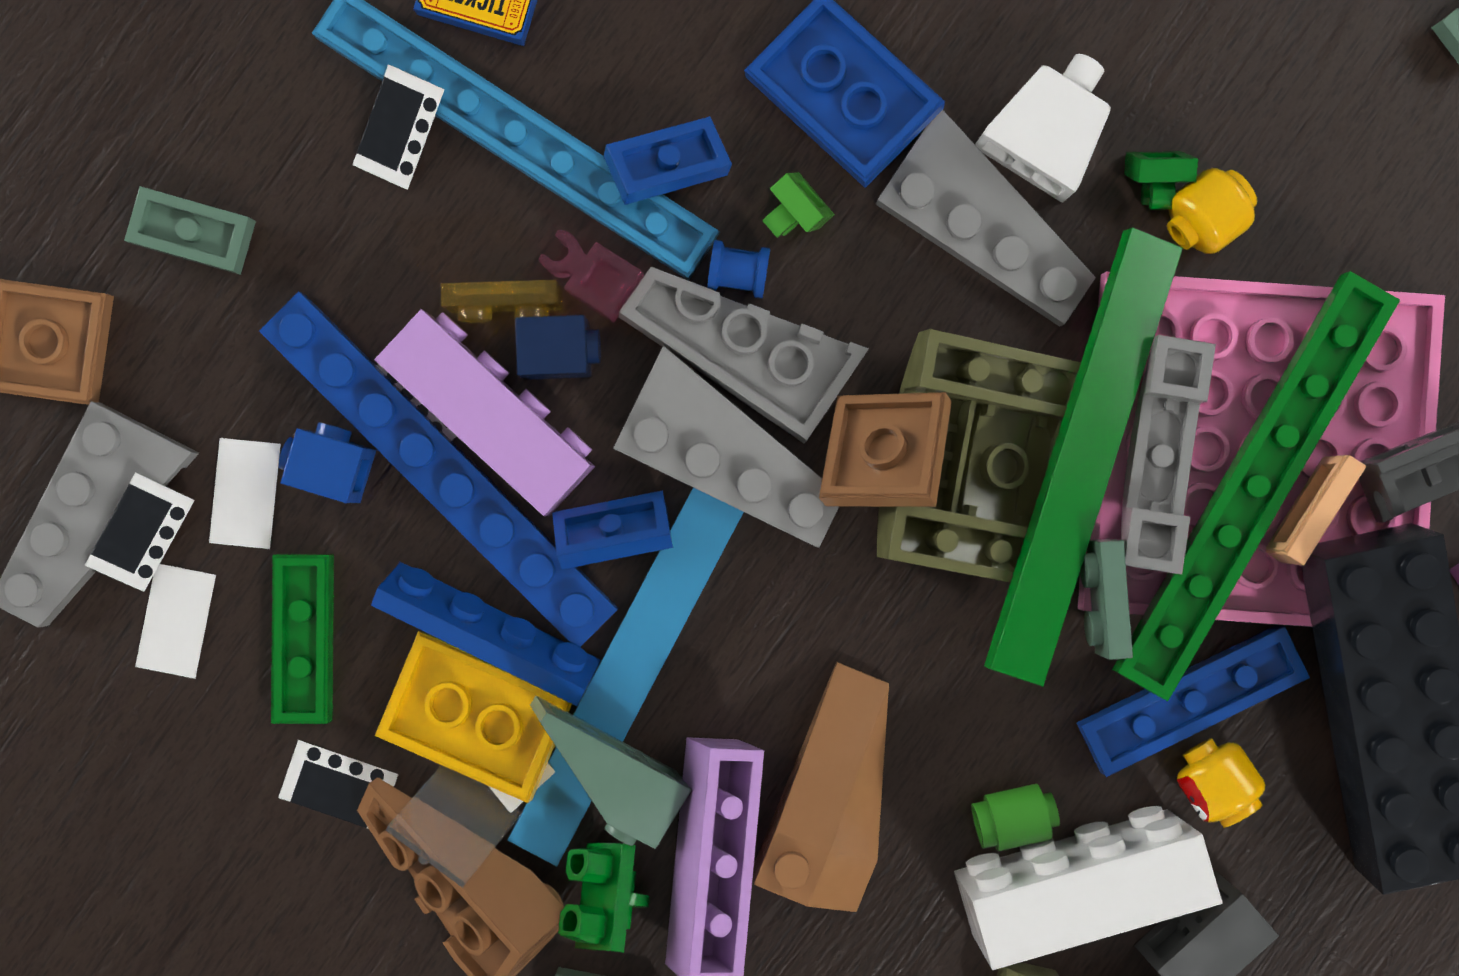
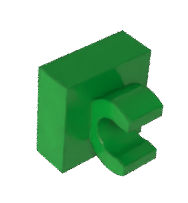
(1159, 173)

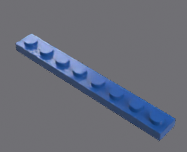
(437, 468)

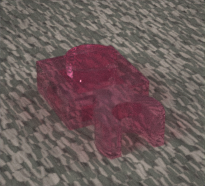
(597, 279)

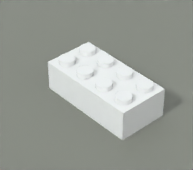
(1086, 886)

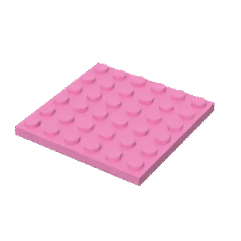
(1255, 339)

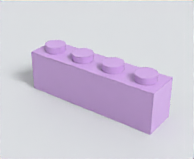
(485, 412)
(714, 858)

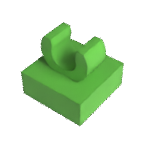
(798, 206)

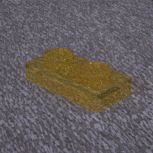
(479, 299)

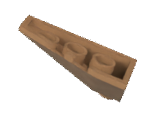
(830, 810)
(493, 920)

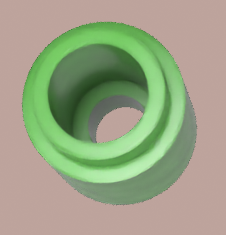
(1015, 817)

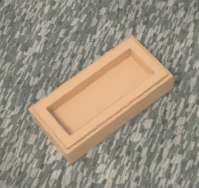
(1314, 509)

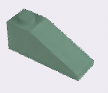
(626, 786)

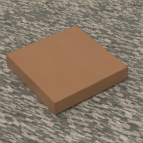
(53, 341)
(886, 450)

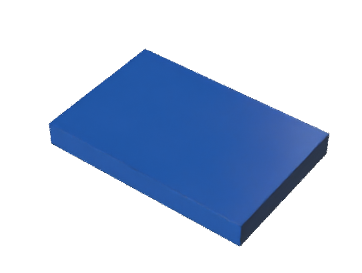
(844, 89)

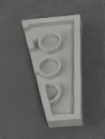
(976, 215)
(760, 359)
(713, 446)
(77, 506)

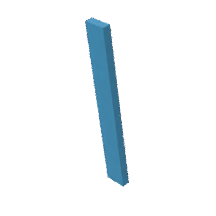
(518, 135)
(631, 664)

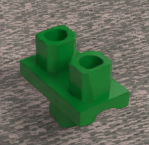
(605, 896)

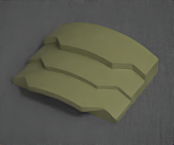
(994, 454)

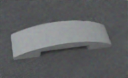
(1162, 452)

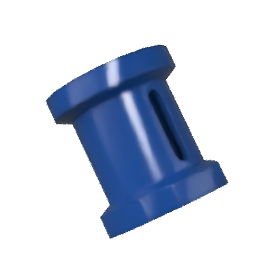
(738, 268)

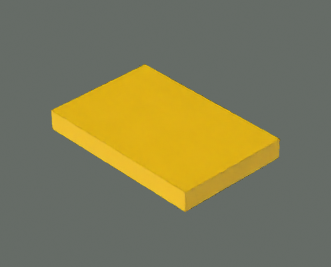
(469, 717)

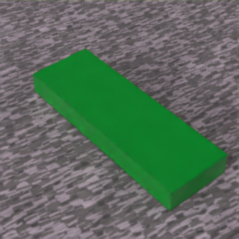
(302, 638)

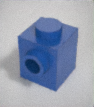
(326, 463)

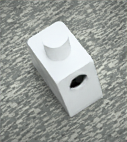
(1050, 127)

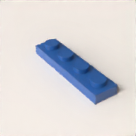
(486, 632)
(1201, 699)

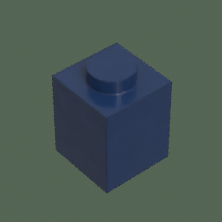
(556, 347)

